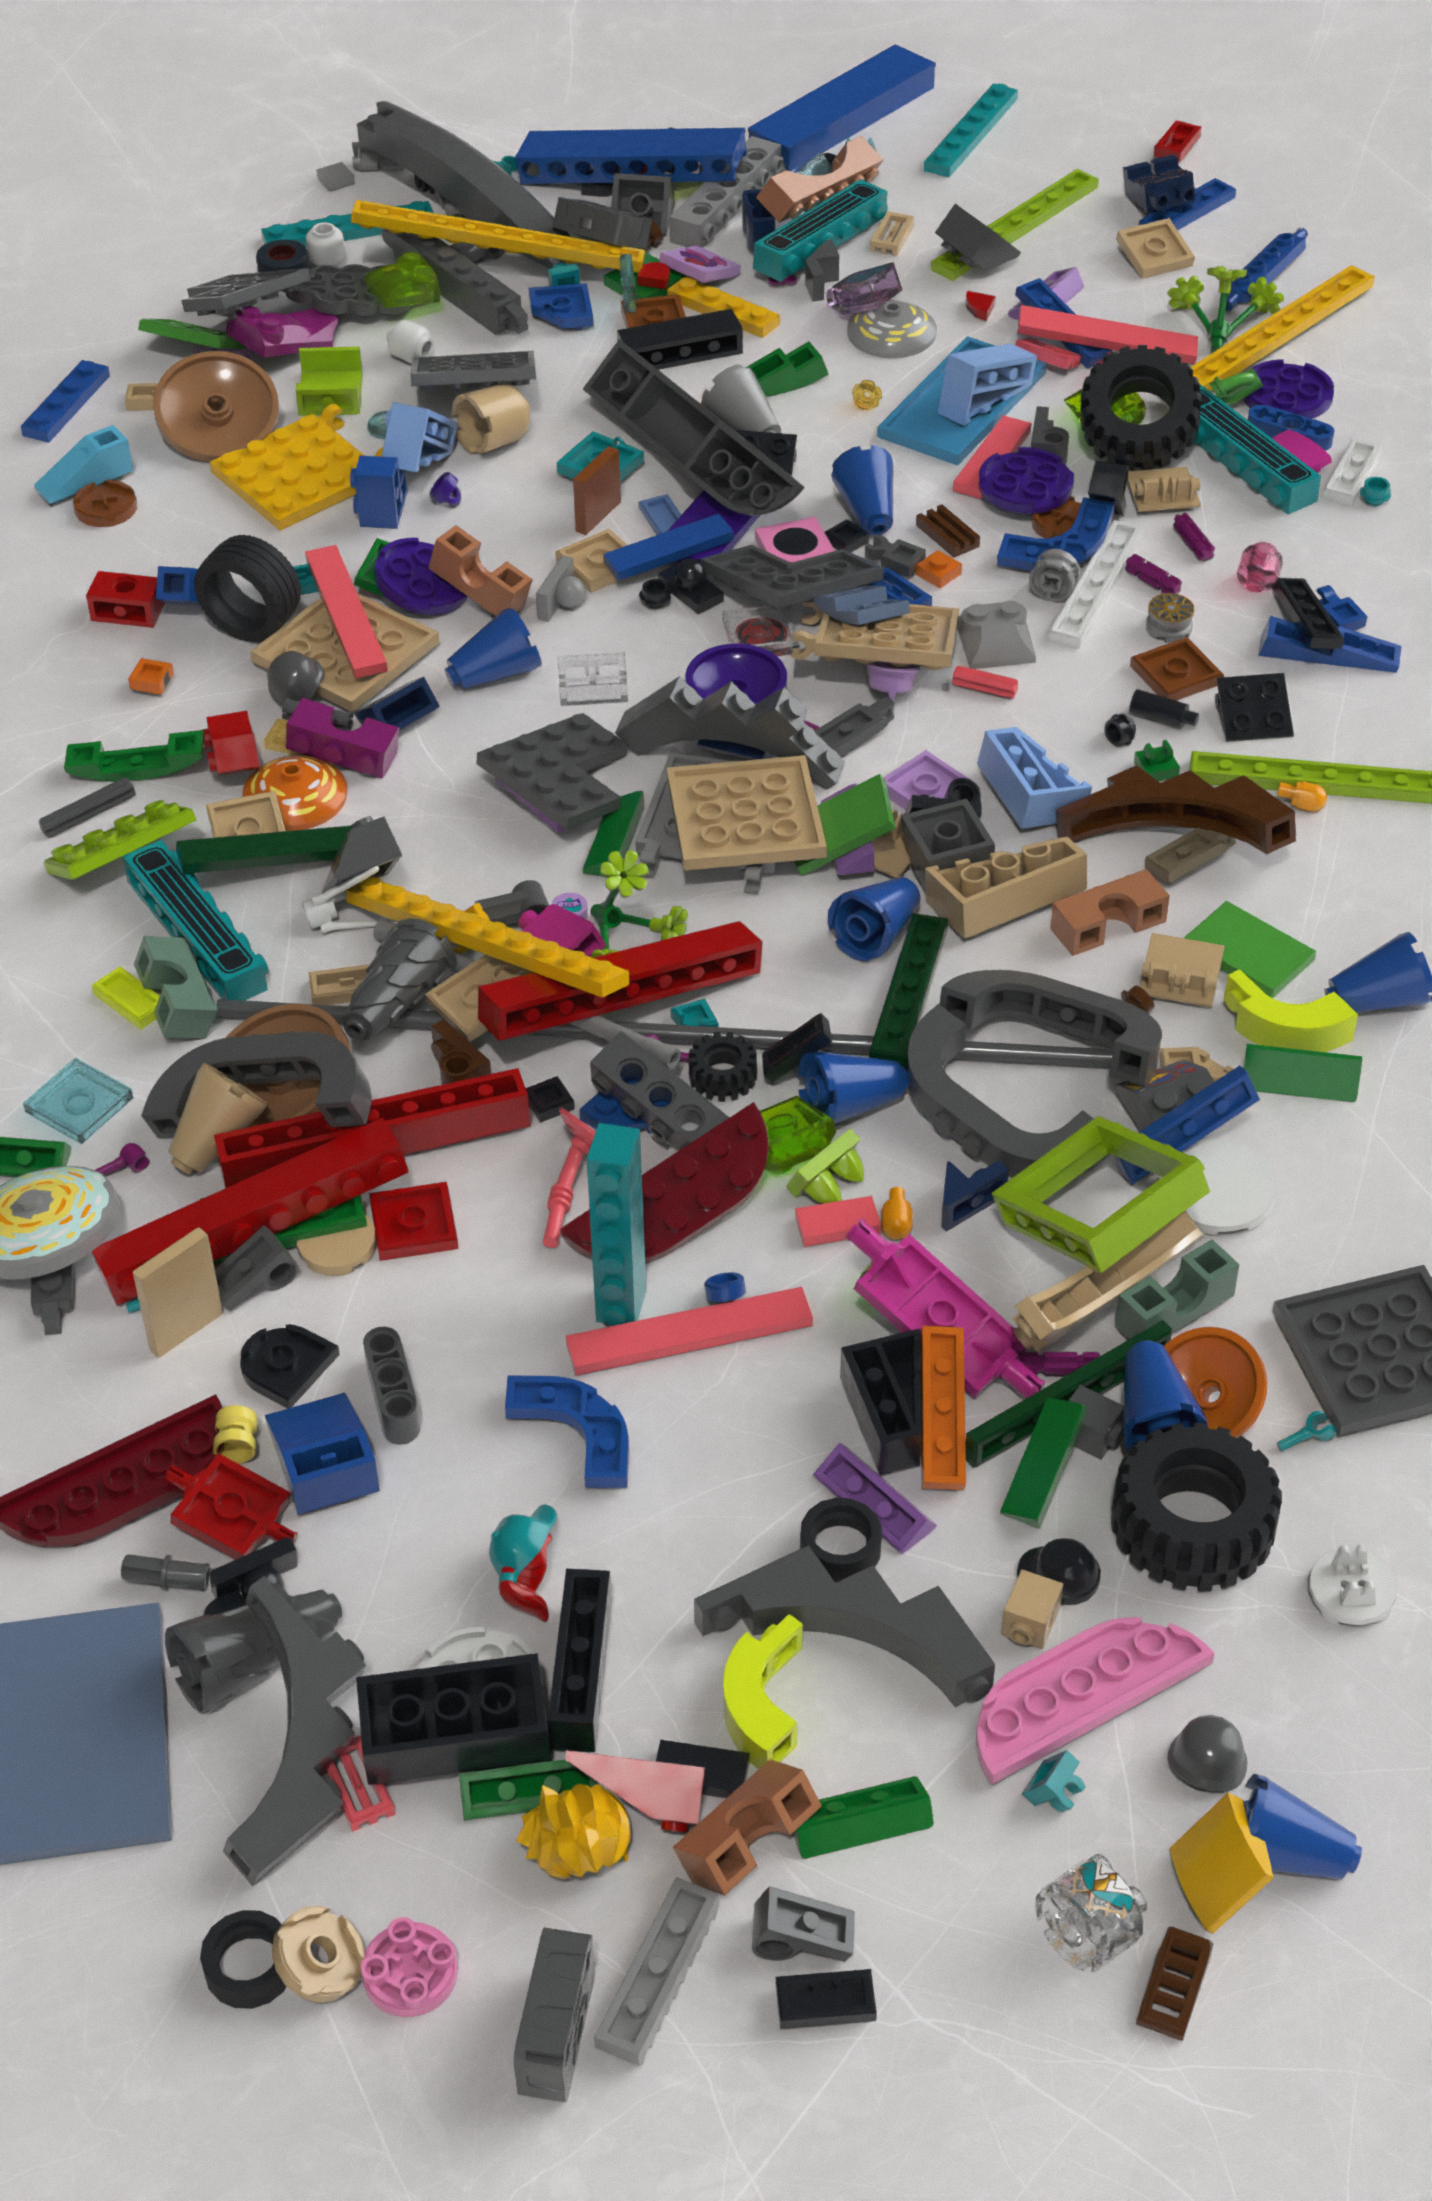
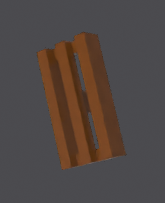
(951, 527)

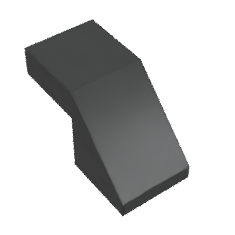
(820, 269)

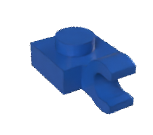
(1342, 611)

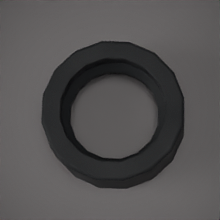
(843, 1513)
(222, 1935)

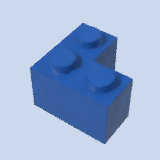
(379, 491)

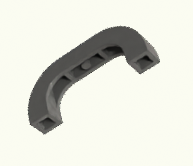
(1062, 1006)
(267, 1058)
(960, 1114)

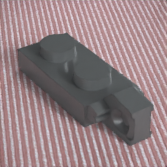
(856, 725)
(51, 1296)

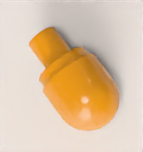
(1304, 795)
(897, 1215)

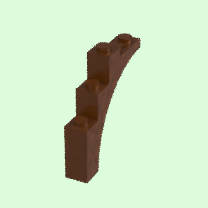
(1139, 800)

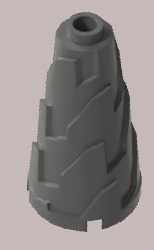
(398, 977)
(233, 1648)

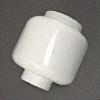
(325, 244)
(409, 340)

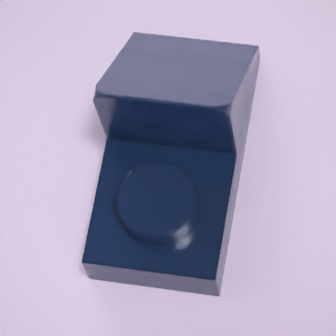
(969, 1196)

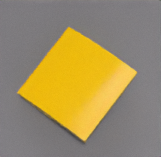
(1221, 1863)

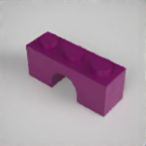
(364, 749)

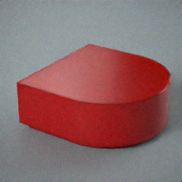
(654, 275)

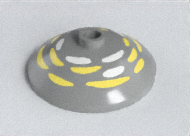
(892, 330)

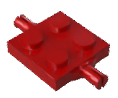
(229, 1507)

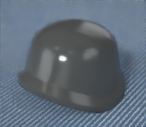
(293, 677)
(1209, 1754)

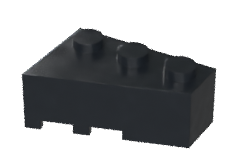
(886, 1396)

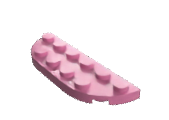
(1080, 1689)

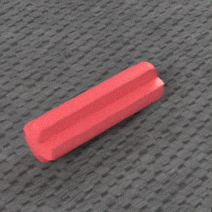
(985, 682)

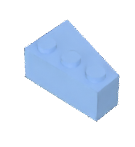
(981, 378)
(417, 436)
(1027, 779)

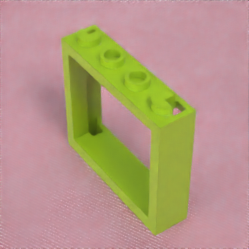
(1102, 1246)

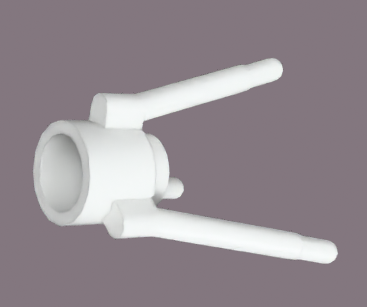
(321, 908)

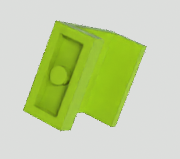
(329, 378)

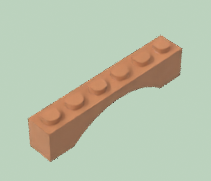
(792, 193)

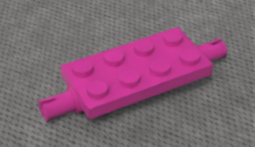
(919, 1290)

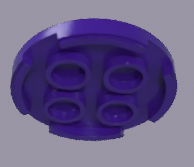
(1293, 388)
(1026, 481)
(407, 581)

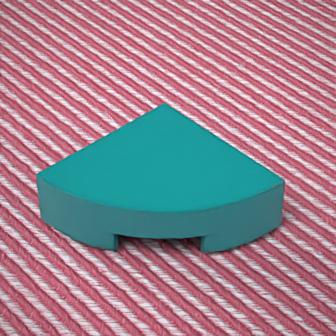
(694, 1014)

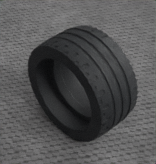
(268, 573)

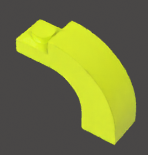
(1306, 1026)
(749, 1714)

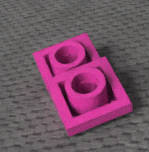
(1304, 449)

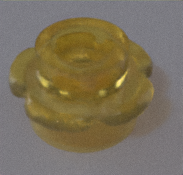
(859, 395)

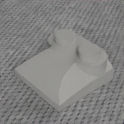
(995, 635)

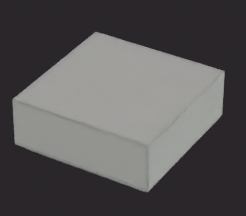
(335, 176)

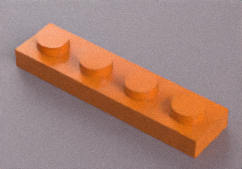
(942, 1408)

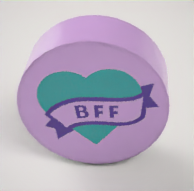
(572, 902)

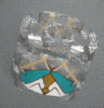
(1091, 1914)

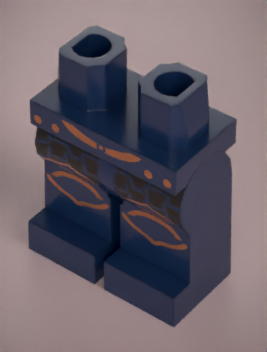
(1159, 184)

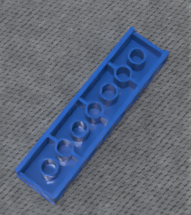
(846, 104)
(630, 150)

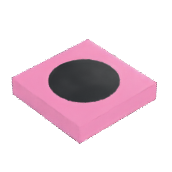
(794, 539)

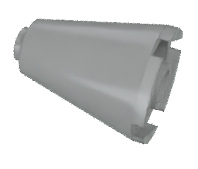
(740, 401)

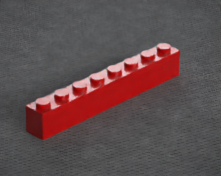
(654, 969)
(416, 1118)
(270, 1198)

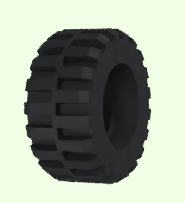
(1140, 372)
(1187, 1549)

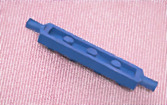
(1267, 264)

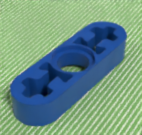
(1274, 421)

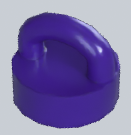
(444, 487)

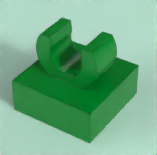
(1157, 761)

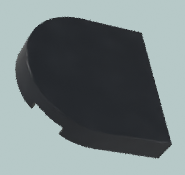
(285, 1362)

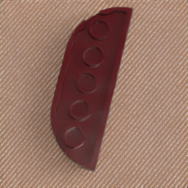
(694, 1186)
(112, 1482)

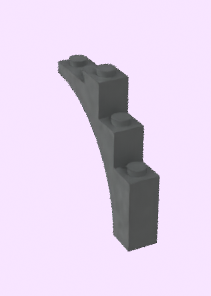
(729, 715)
(317, 1733)

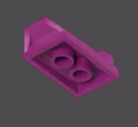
(279, 333)

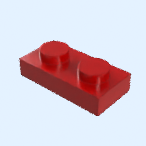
(1178, 140)

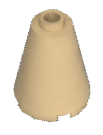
(212, 1108)

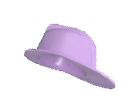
(891, 679)

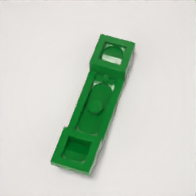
(136, 764)

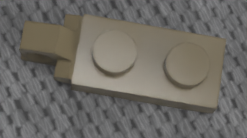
(1187, 854)

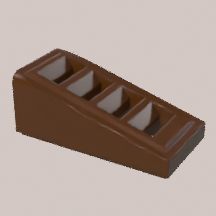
(1185, 1954)

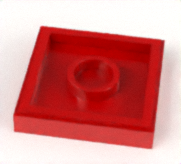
(413, 1221)

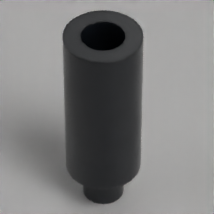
(1162, 709)

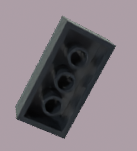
(452, 1719)

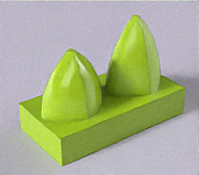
(815, 1175)

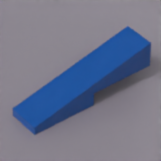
(1284, 641)

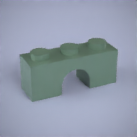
(184, 1002)
(1202, 1283)

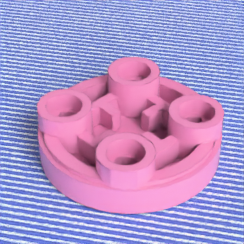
(409, 1968)

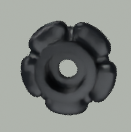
(655, 593)
(1120, 730)

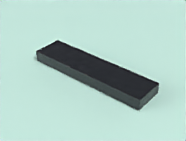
(1308, 613)

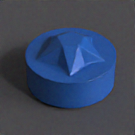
(725, 1287)

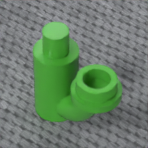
(1236, 387)

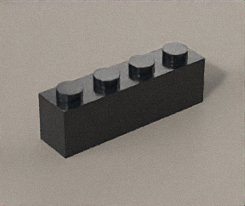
(686, 339)
(580, 1660)

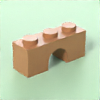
(458, 562)
(1082, 918)
(767, 1802)

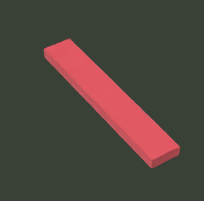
(1103, 333)
(346, 612)
(688, 1331)

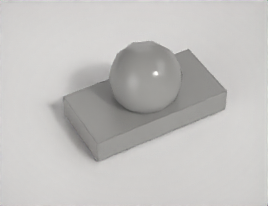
(559, 589)

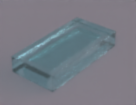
(627, 283)

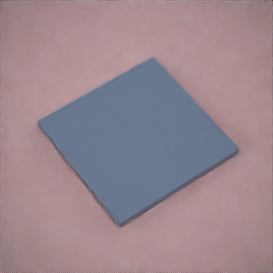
(83, 1734)

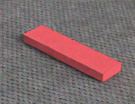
(1003, 439)

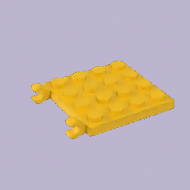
(293, 469)

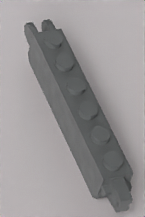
(465, 283)

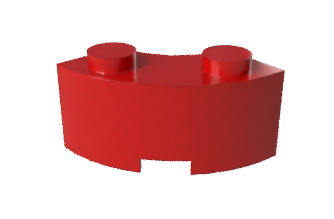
(231, 743)

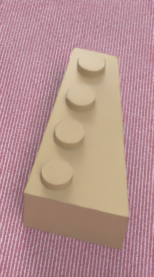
(1005, 885)

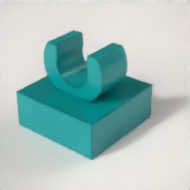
(563, 274)
(1052, 1778)

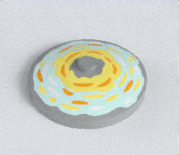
(53, 1219)

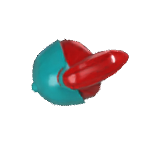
(520, 1558)

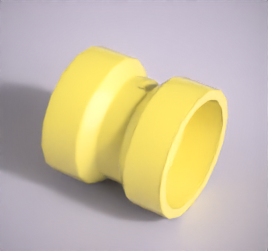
(236, 1430)

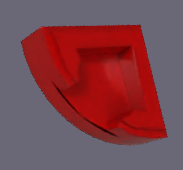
(980, 304)

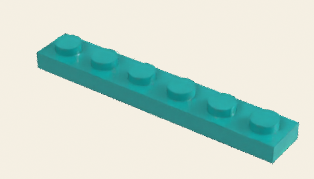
(970, 130)
(350, 230)

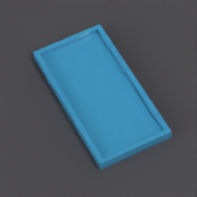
(921, 428)

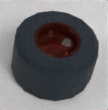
(282, 256)

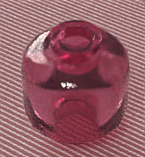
(1259, 567)

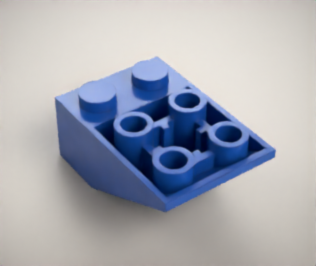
(323, 1453)

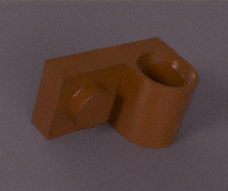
(456, 1055)

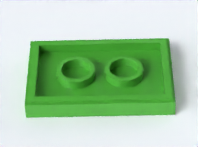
(189, 333)
(852, 820)
(1254, 947)

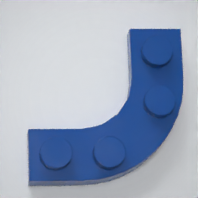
(1080, 541)
(582, 1409)

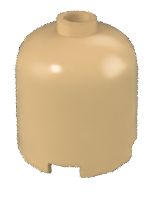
(491, 417)

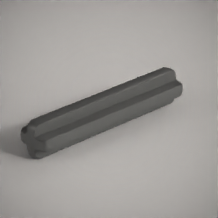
(86, 807)

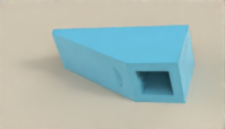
(93, 459)

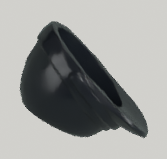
(1067, 1563)

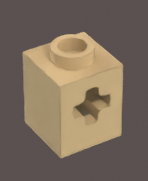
(1032, 1609)

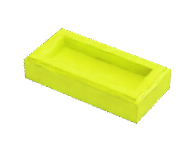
(127, 997)

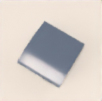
(861, 605)

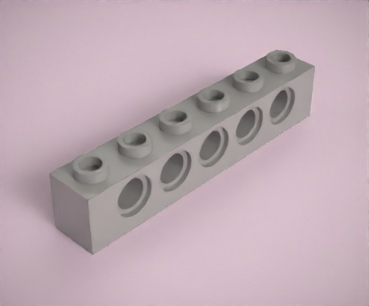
(718, 202)

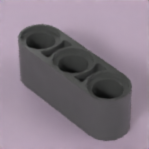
(391, 1385)

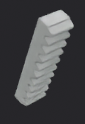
(657, 1971)

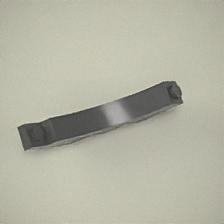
(861, 1607)

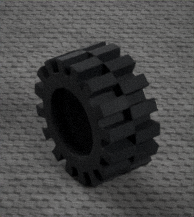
(722, 1082)

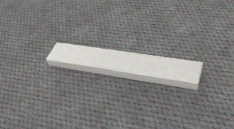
(1095, 585)

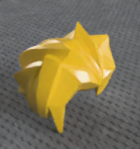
(576, 1831)

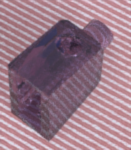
(855, 291)

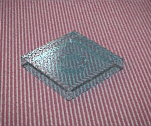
(78, 1100)

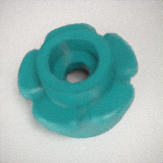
(1376, 491)

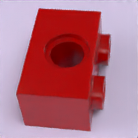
(124, 599)

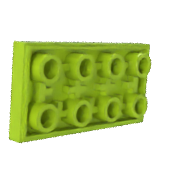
(118, 841)

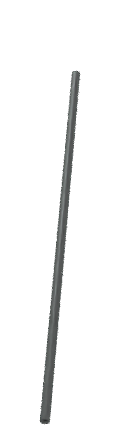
(759, 1038)

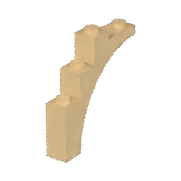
(1086, 1293)

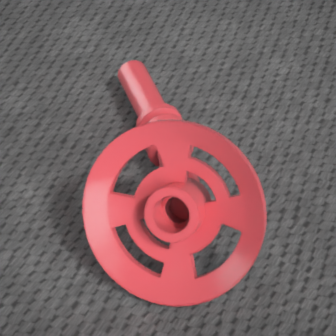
(561, 1192)

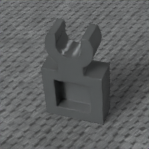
(897, 556)

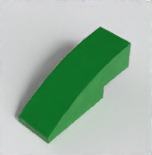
(788, 372)

